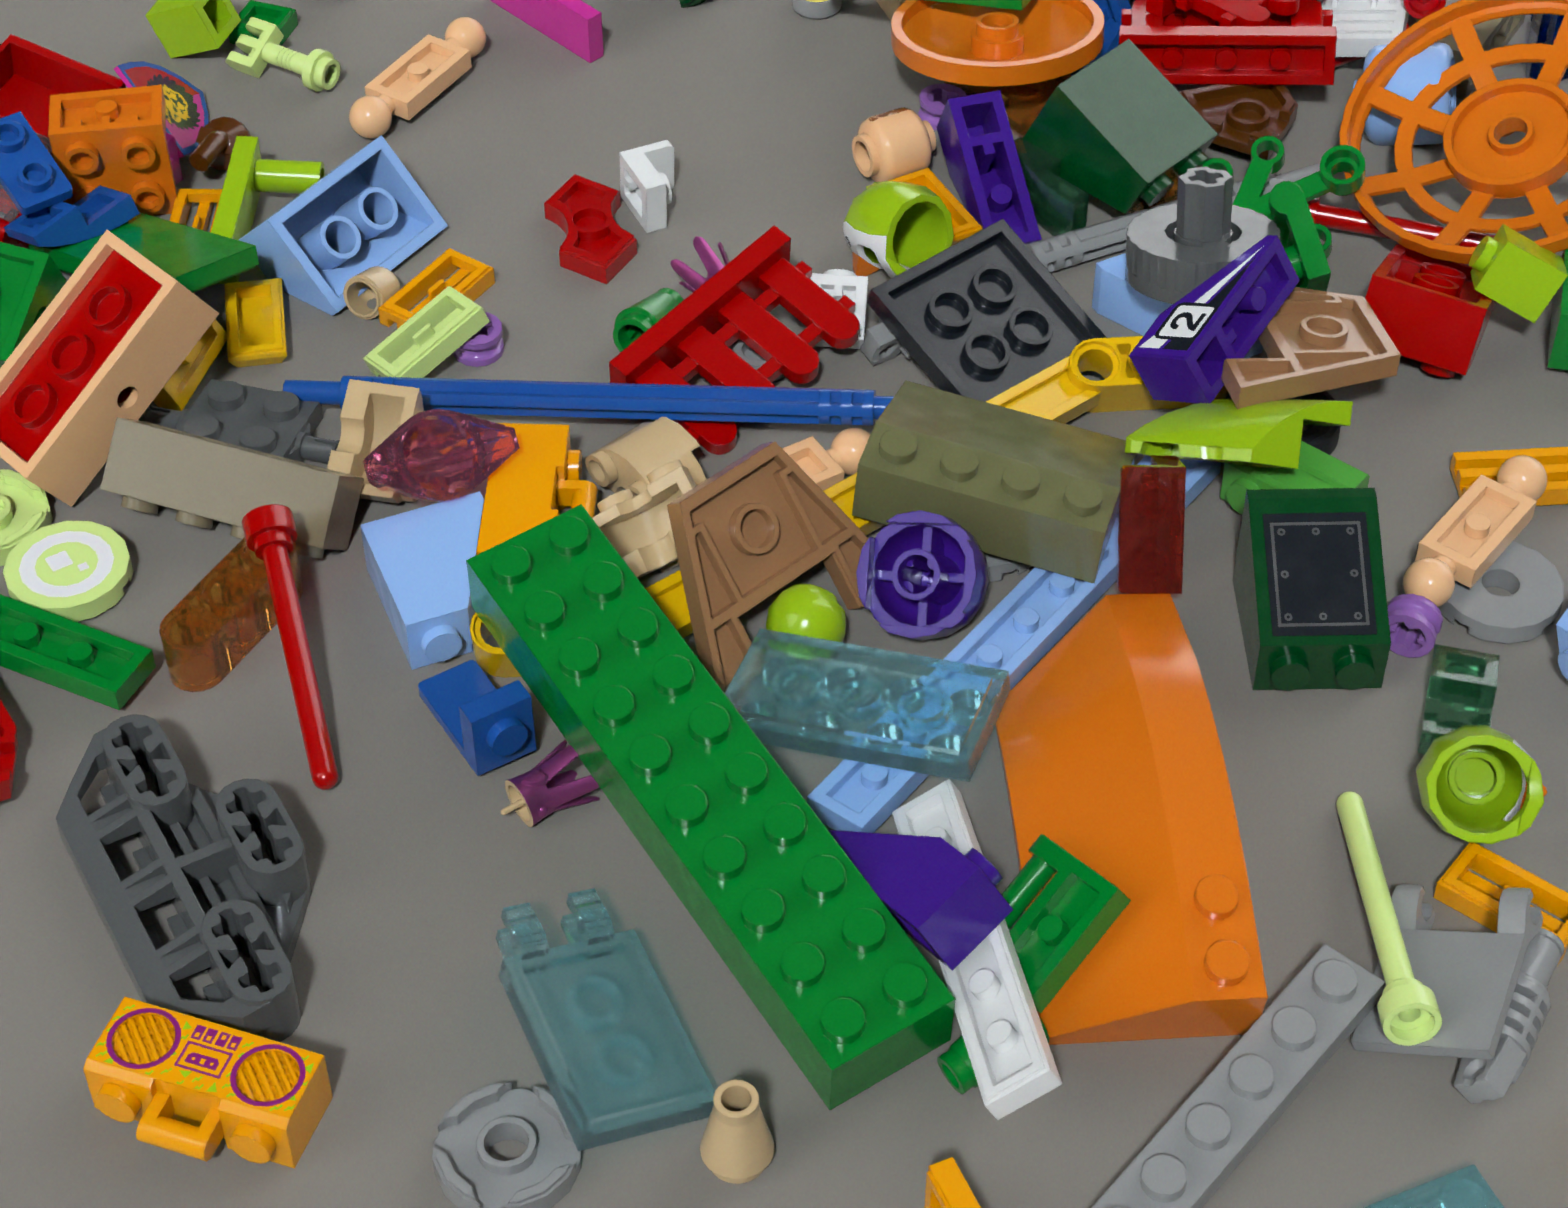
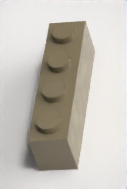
(225, 482)

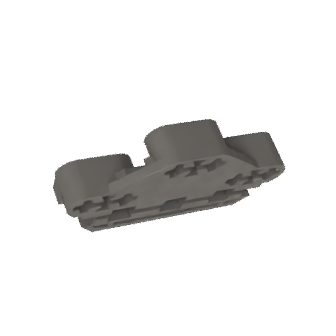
(210, 868)

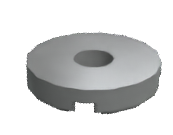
(1514, 618)
(497, 1114)

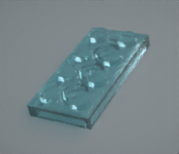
(868, 703)

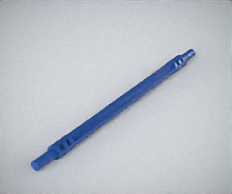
(623, 400)

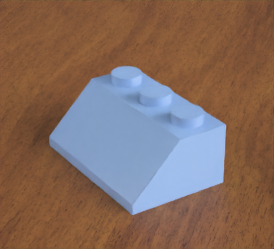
(343, 224)

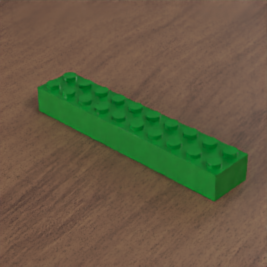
(712, 808)

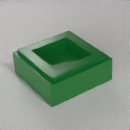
(283, 17)

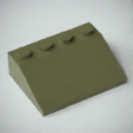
(1004, 475)

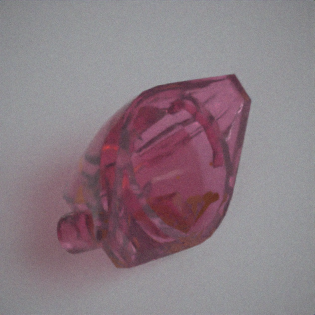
(440, 455)

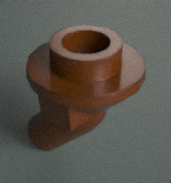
(216, 143)

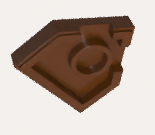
(1244, 113)

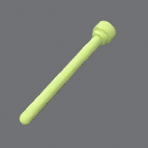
(1406, 1005)

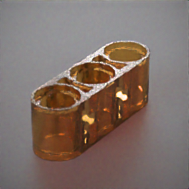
(221, 619)

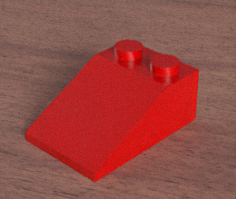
(1430, 310)

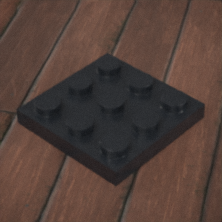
(982, 314)

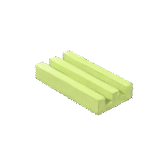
(428, 337)

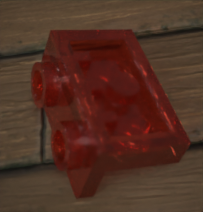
(1151, 527)

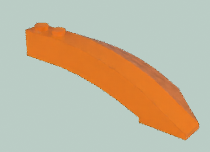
(1127, 773)

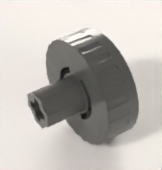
(1191, 240)

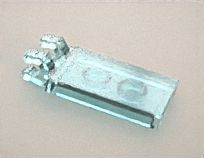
(600, 1025)

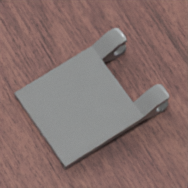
(1465, 970)

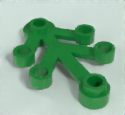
(1334, 160)

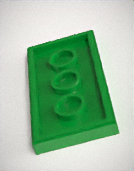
(183, 252)

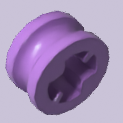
(933, 100)
(484, 346)
(1420, 626)

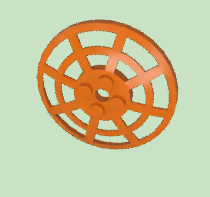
(1472, 129)

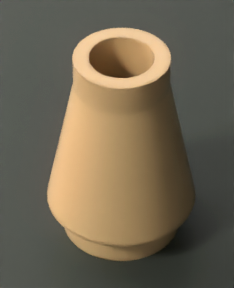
(736, 1135)

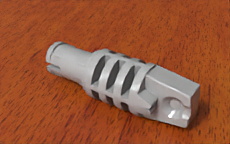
(1529, 1007)

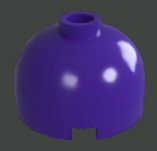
(922, 576)

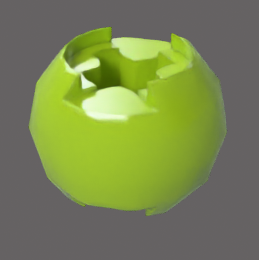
(807, 612)

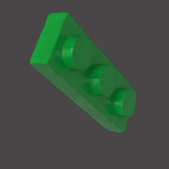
(71, 654)

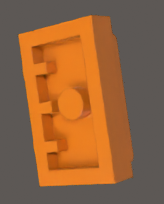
(116, 143)

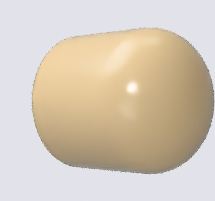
(381, 285)

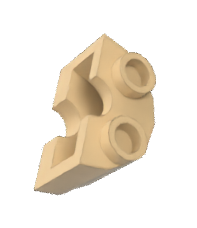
(367, 418)
(640, 451)
(641, 524)

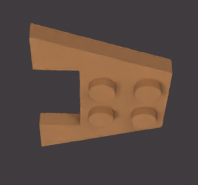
(1313, 347)
(750, 537)

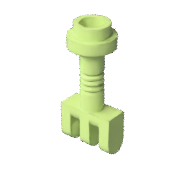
(317, 69)

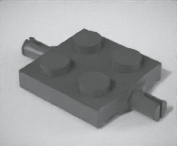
(252, 419)

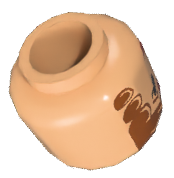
(893, 144)

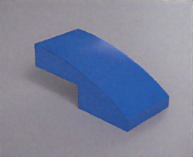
(70, 224)

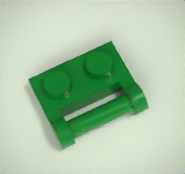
(1299, 235)
(1062, 920)

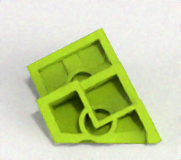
(1248, 436)

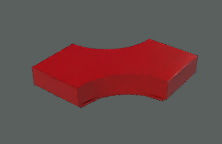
(594, 240)

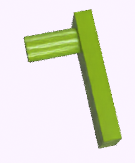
(250, 176)

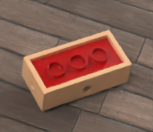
(93, 358)

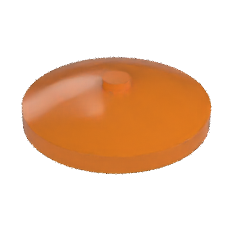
(997, 44)

